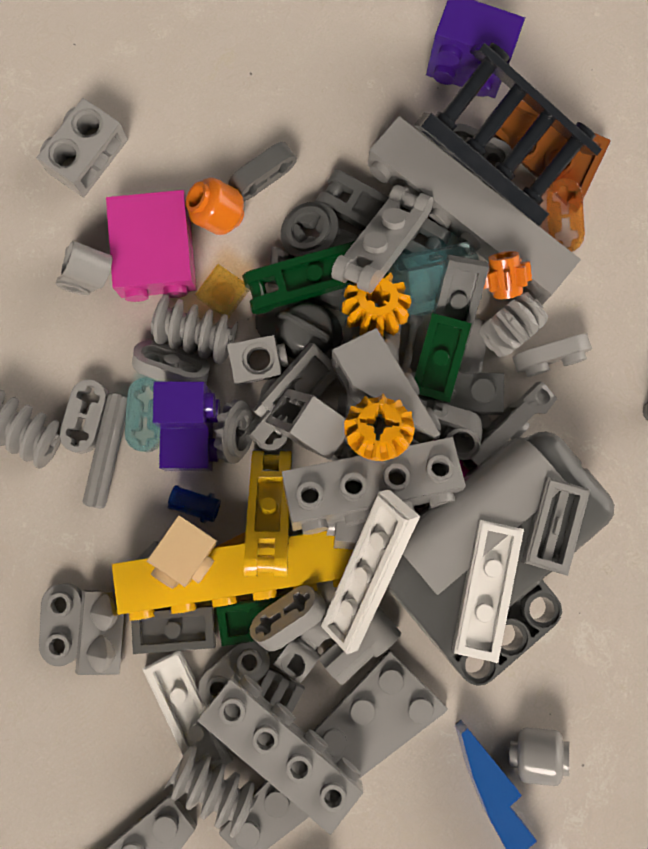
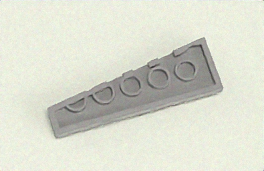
(364, 728)

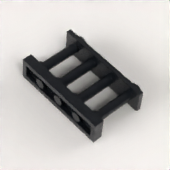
(470, 152)

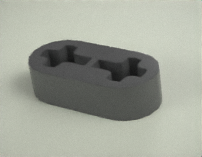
(263, 170)

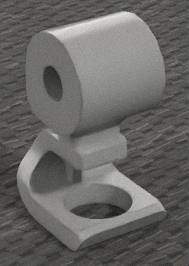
(301, 654)

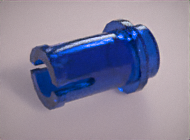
(194, 503)

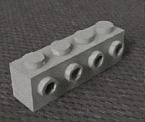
(350, 485)
(282, 752)

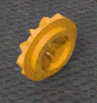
(392, 441)

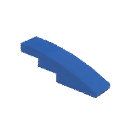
(494, 792)

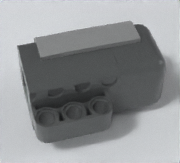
(504, 492)

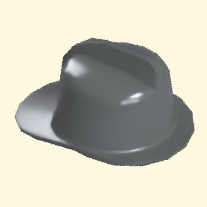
(301, 324)

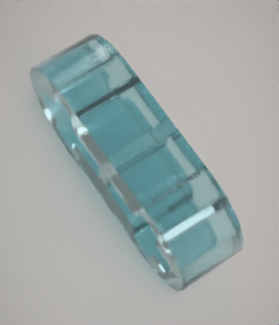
(136, 414)

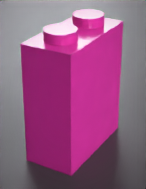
(151, 245)

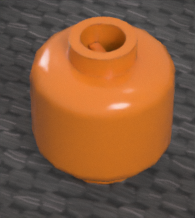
(215, 206)

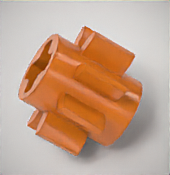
(507, 275)

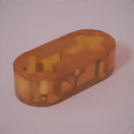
(575, 212)

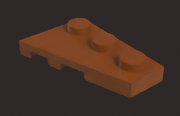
(581, 167)

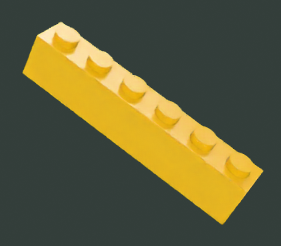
(309, 562)

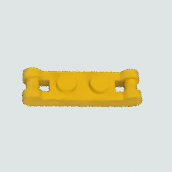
(267, 515)

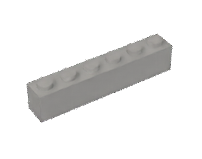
(469, 206)

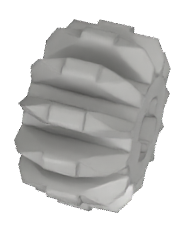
(513, 324)

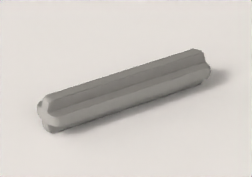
(106, 451)

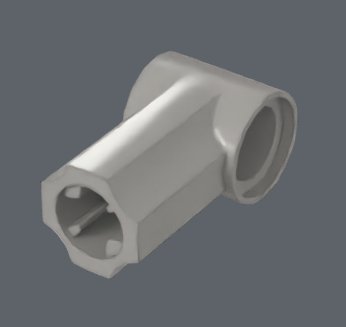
(379, 637)

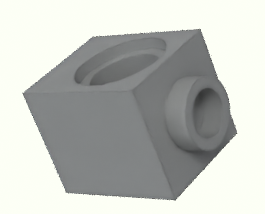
(240, 359)

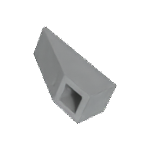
(370, 368)

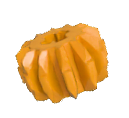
(390, 310)

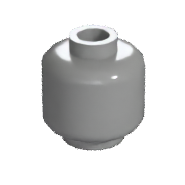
(540, 756)

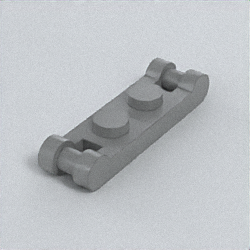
(383, 239)

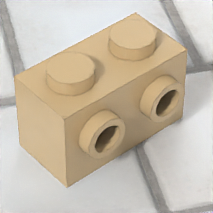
(182, 555)

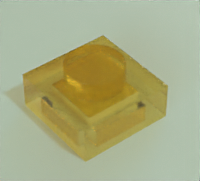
(222, 291)

